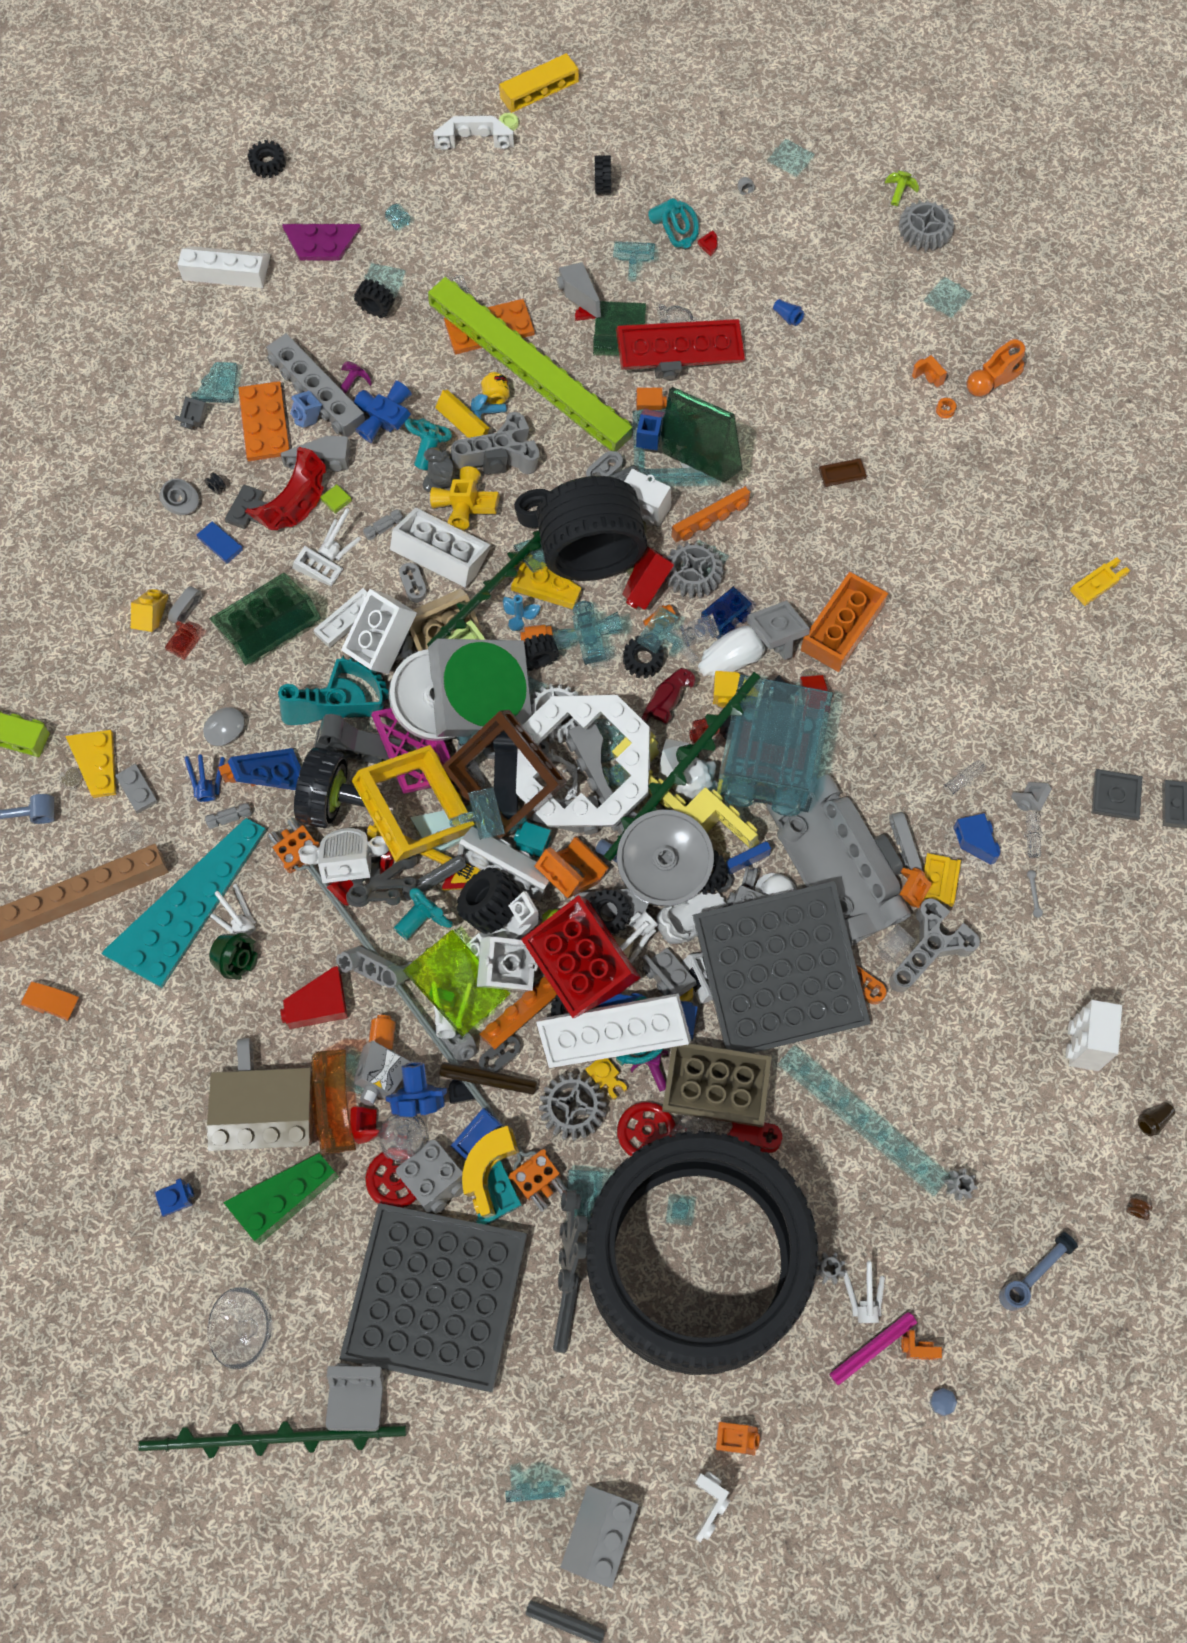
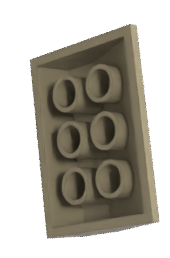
(717, 1084)
(260, 1109)

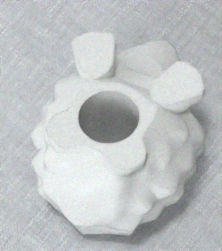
(698, 776)

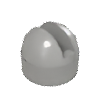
(747, 183)

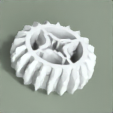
(541, 698)

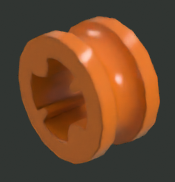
(947, 402)

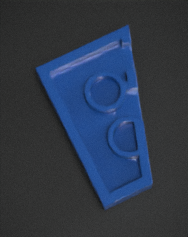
(268, 768)

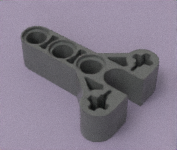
(354, 743)

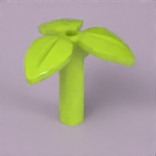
(902, 178)

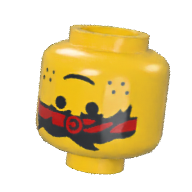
(495, 387)

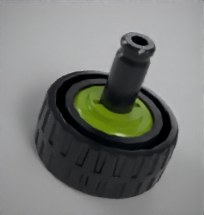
(323, 788)

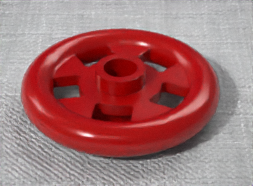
(636, 1112)
(374, 1181)

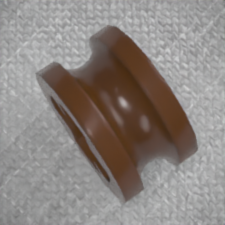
(1139, 1208)

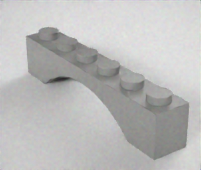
(588, 747)

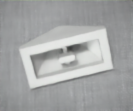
(668, 758)

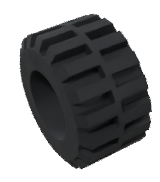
(486, 900)

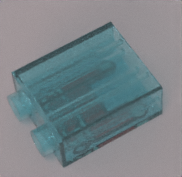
(775, 747)

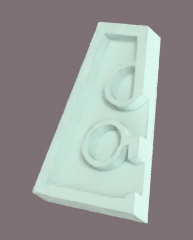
(436, 822)

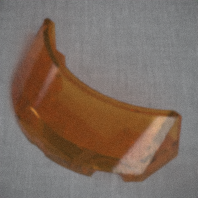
(330, 1102)

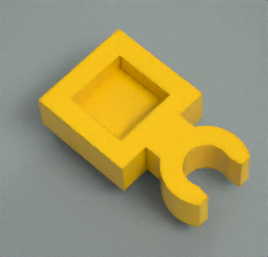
(604, 1074)

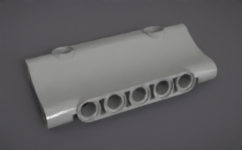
(837, 847)

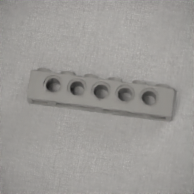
(307, 376)

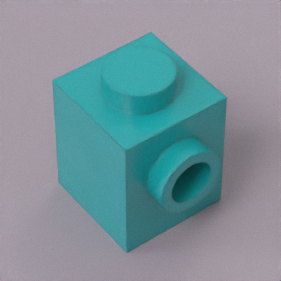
(532, 839)

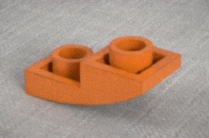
(49, 1000)

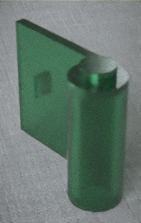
(614, 315)

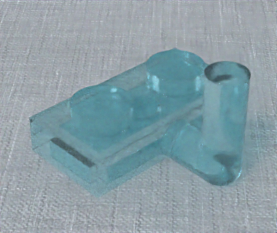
(633, 251)
(658, 630)
(484, 813)
(525, 1492)

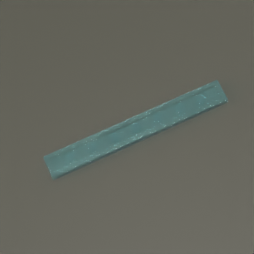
(864, 1121)

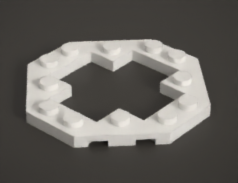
(633, 759)

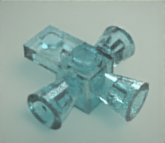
(588, 632)

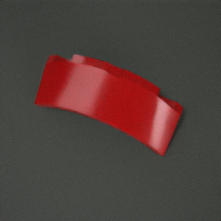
(297, 497)

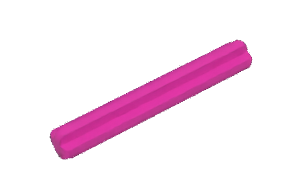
(873, 1348)

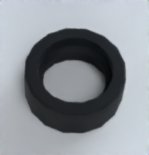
(525, 502)

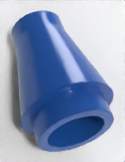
(789, 312)

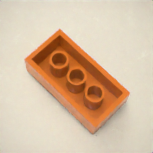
(844, 621)

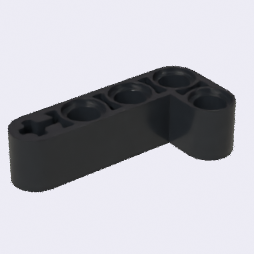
(505, 775)

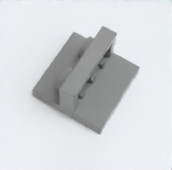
(778, 627)

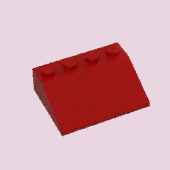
(580, 957)

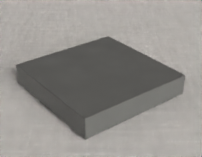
(1117, 794)

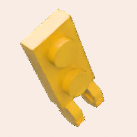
(1098, 582)

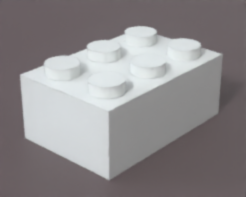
(378, 631)
(1094, 1035)

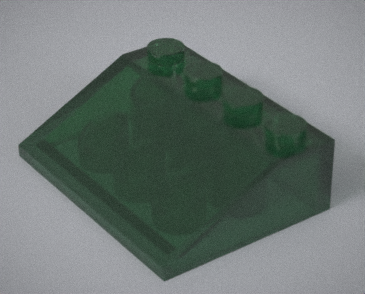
(701, 435)
(265, 618)

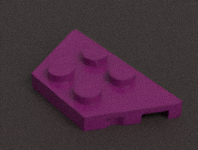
(320, 241)

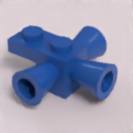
(383, 411)

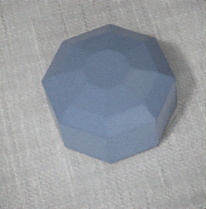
(943, 1402)

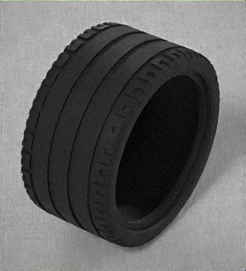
(757, 1176)

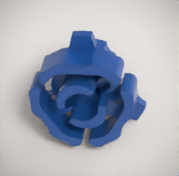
(416, 1094)

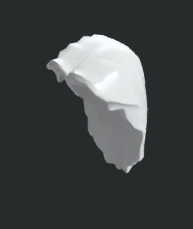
(732, 651)
(677, 921)

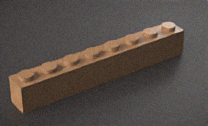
(81, 891)

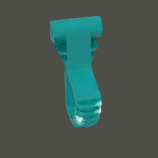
(311, 705)

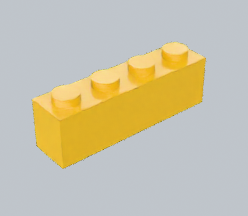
(538, 83)

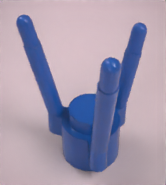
(204, 790)

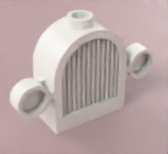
(344, 855)

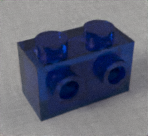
(729, 611)

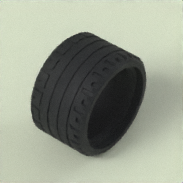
(591, 528)

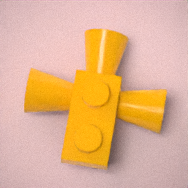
(465, 498)

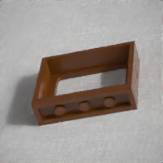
(505, 721)

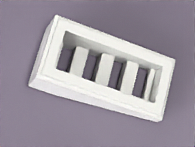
(299, 566)

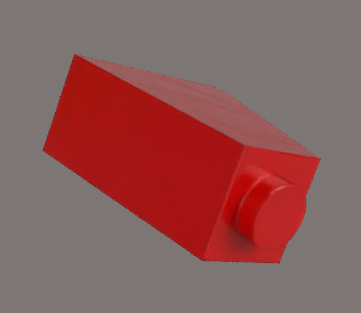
(646, 578)
(316, 1002)

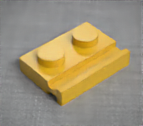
(944, 876)

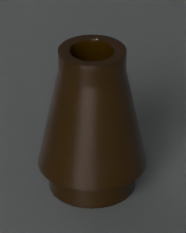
(1155, 1120)

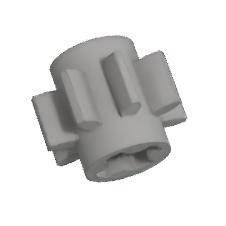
(954, 1181)
(827, 1275)

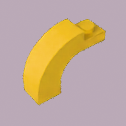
(480, 1161)

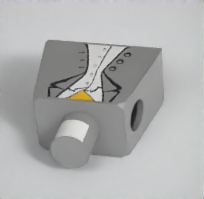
(378, 1072)

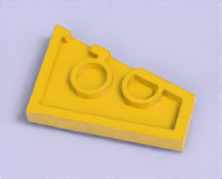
(546, 586)
(95, 760)

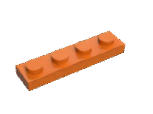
(704, 518)
(518, 1014)

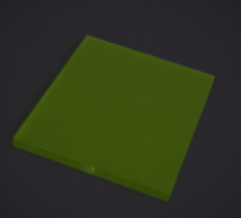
(449, 980)

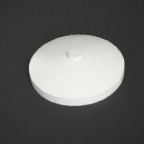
(413, 696)

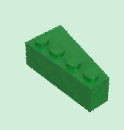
(279, 1198)

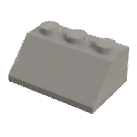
(599, 1536)

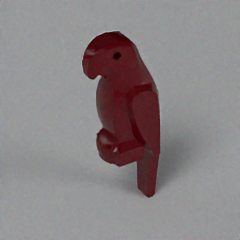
(667, 696)

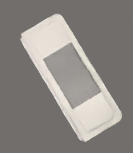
(695, 966)

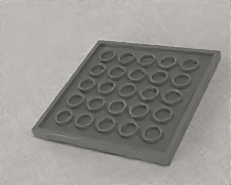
(781, 969)
(434, 1297)

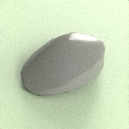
(170, 493)
(223, 726)

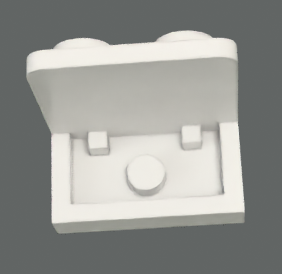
(711, 1485)

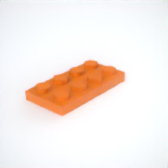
(512, 313)
(263, 420)

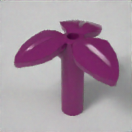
(355, 371)
(655, 1070)

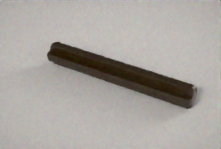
(488, 1078)

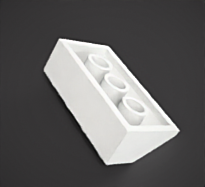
(223, 266)
(439, 547)
(500, 855)

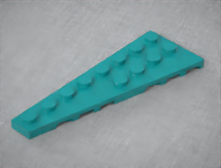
(169, 926)

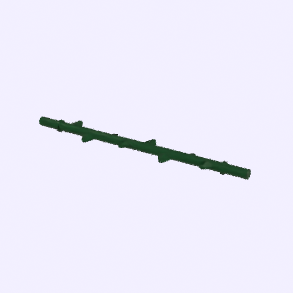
(508, 570)
(688, 755)
(261, 1440)

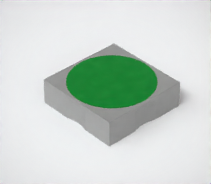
(476, 682)

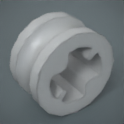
(749, 877)

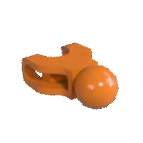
(997, 370)

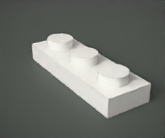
(341, 620)

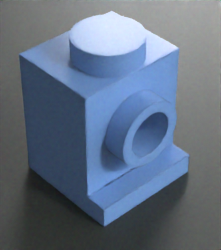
(305, 414)

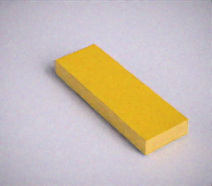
(460, 415)

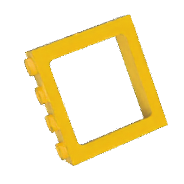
(449, 798)

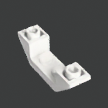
(473, 125)
(522, 922)

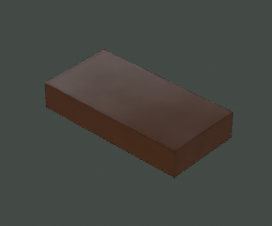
(842, 472)

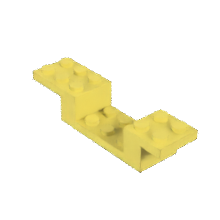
(705, 808)

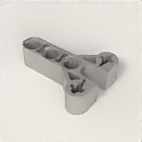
(510, 436)
(930, 931)

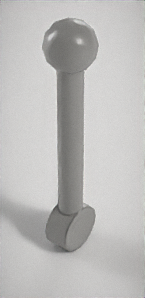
(1037, 912)

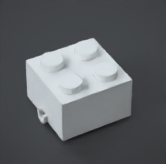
(652, 496)
(505, 965)

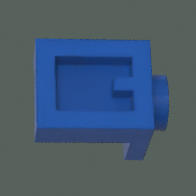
(174, 1197)

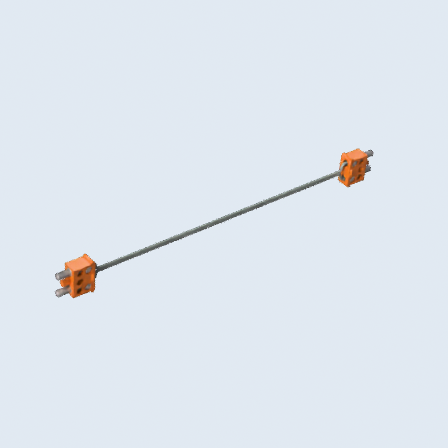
(532, 1168)

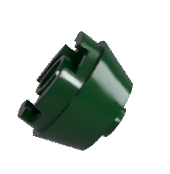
(233, 955)

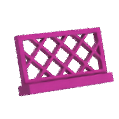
(438, 747)

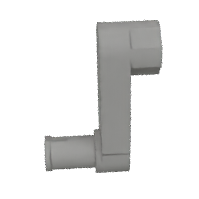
(362, 961)

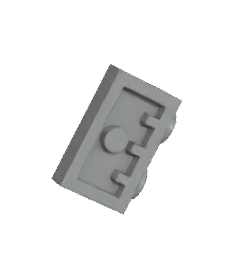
(668, 973)

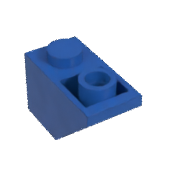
(649, 429)
(976, 837)

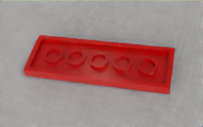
(687, 342)

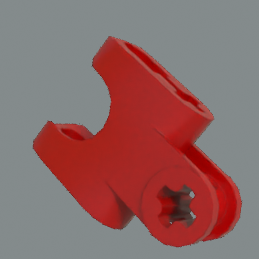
(757, 1135)

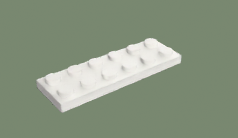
(614, 1031)

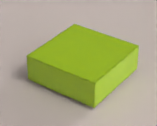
(336, 498)

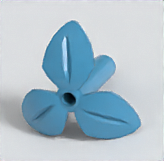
(478, 407)
(515, 607)

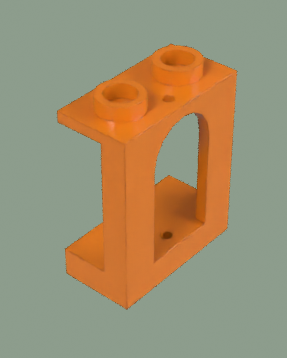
(558, 871)

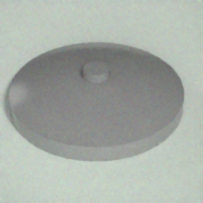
(665, 857)

